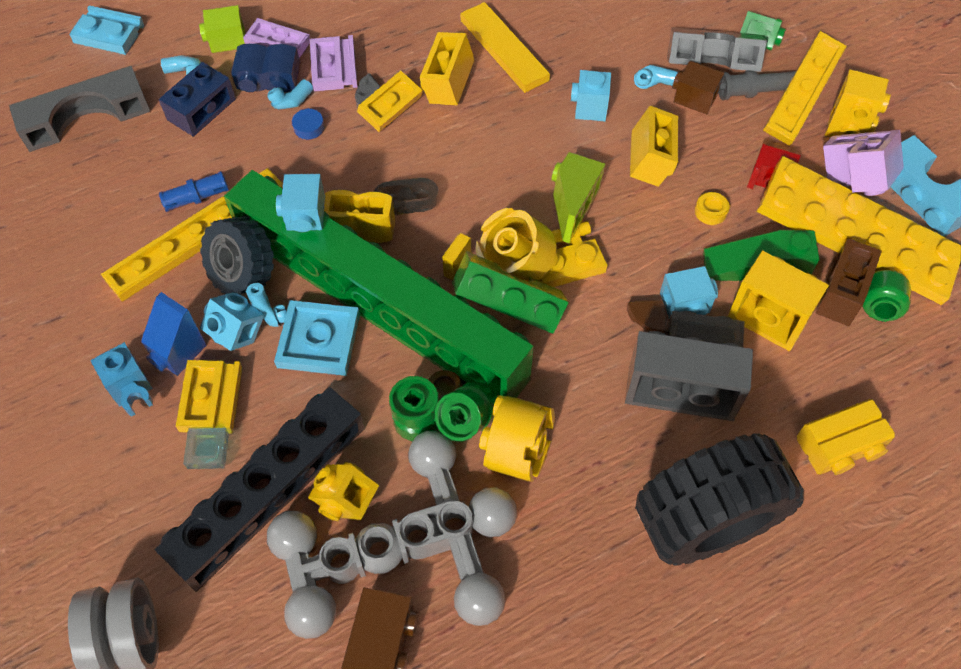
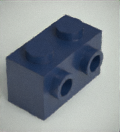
(197, 99)

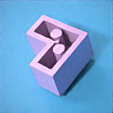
(864, 160)

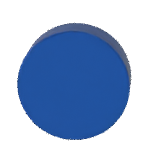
(308, 124)

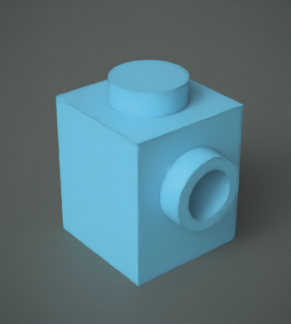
(591, 95)
(301, 202)
(689, 291)

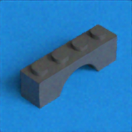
(44, 117)

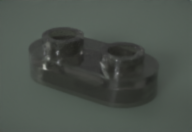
(407, 194)

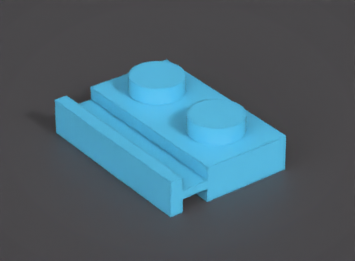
(107, 30)

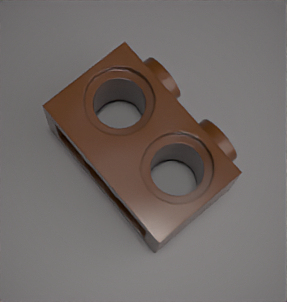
(849, 282)

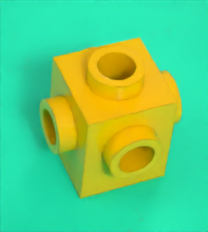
(342, 491)

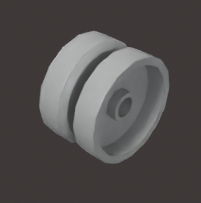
(113, 627)

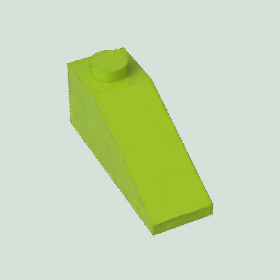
(574, 191)

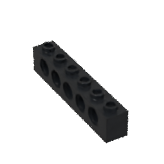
(259, 506)

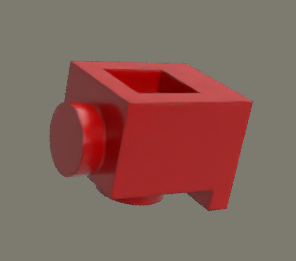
(766, 164)

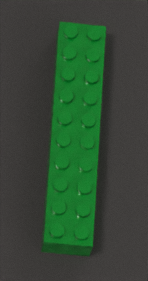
(390, 294)

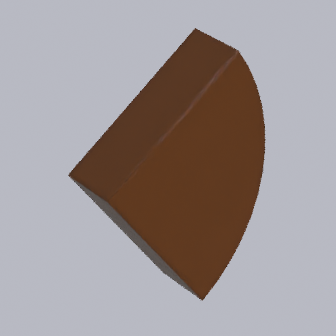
(648, 315)

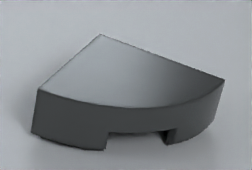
(366, 87)

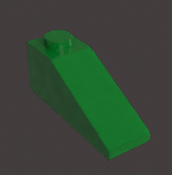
(736, 258)

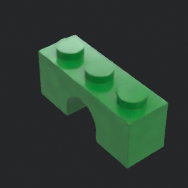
(496, 289)

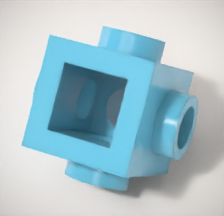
(231, 321)

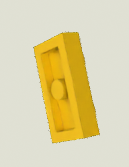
(389, 101)

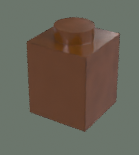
(697, 87)

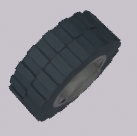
(236, 254)

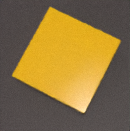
(455, 254)

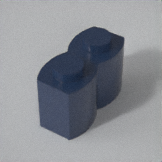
(265, 67)

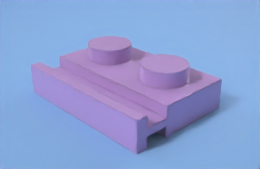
(333, 63)

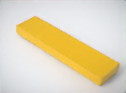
(505, 47)
(804, 88)

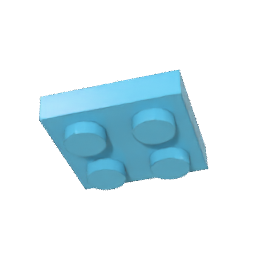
(317, 338)

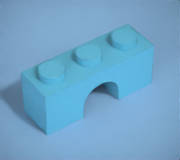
(932, 201)

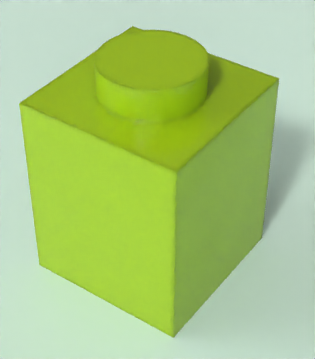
(222, 28)

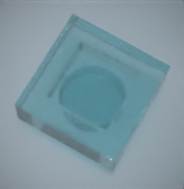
(206, 448)

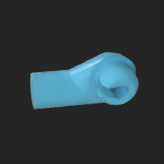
(179, 63)
(653, 75)

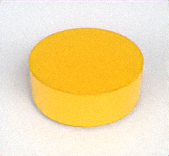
(712, 208)

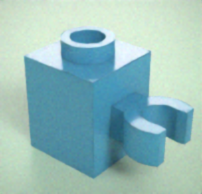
(123, 377)

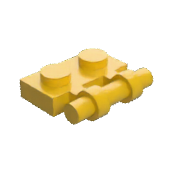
(576, 260)

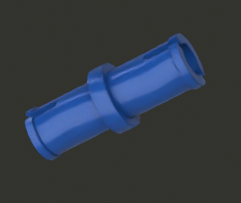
(193, 191)

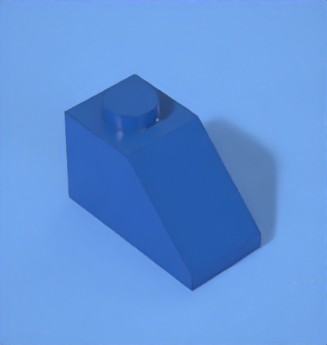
(171, 336)

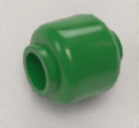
(888, 296)

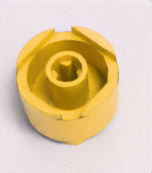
(518, 244)
(517, 437)

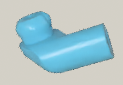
(291, 99)
(259, 300)

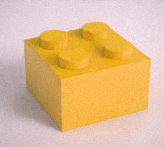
(777, 300)

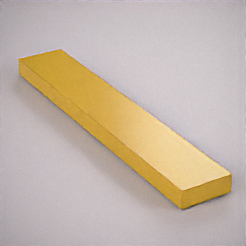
(167, 250)

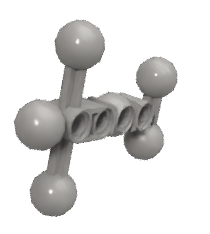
(477, 598)

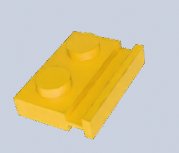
(209, 395)

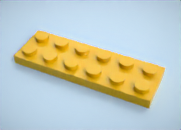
(815, 203)

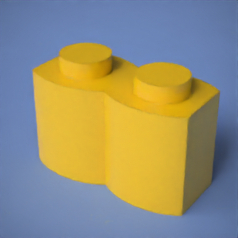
(367, 214)

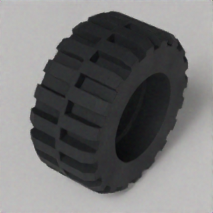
(718, 498)

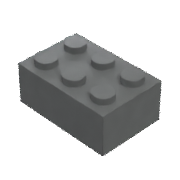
(689, 375)

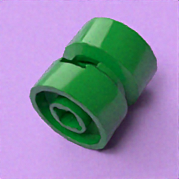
(413, 406)
(465, 411)

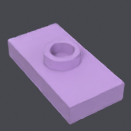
(269, 33)

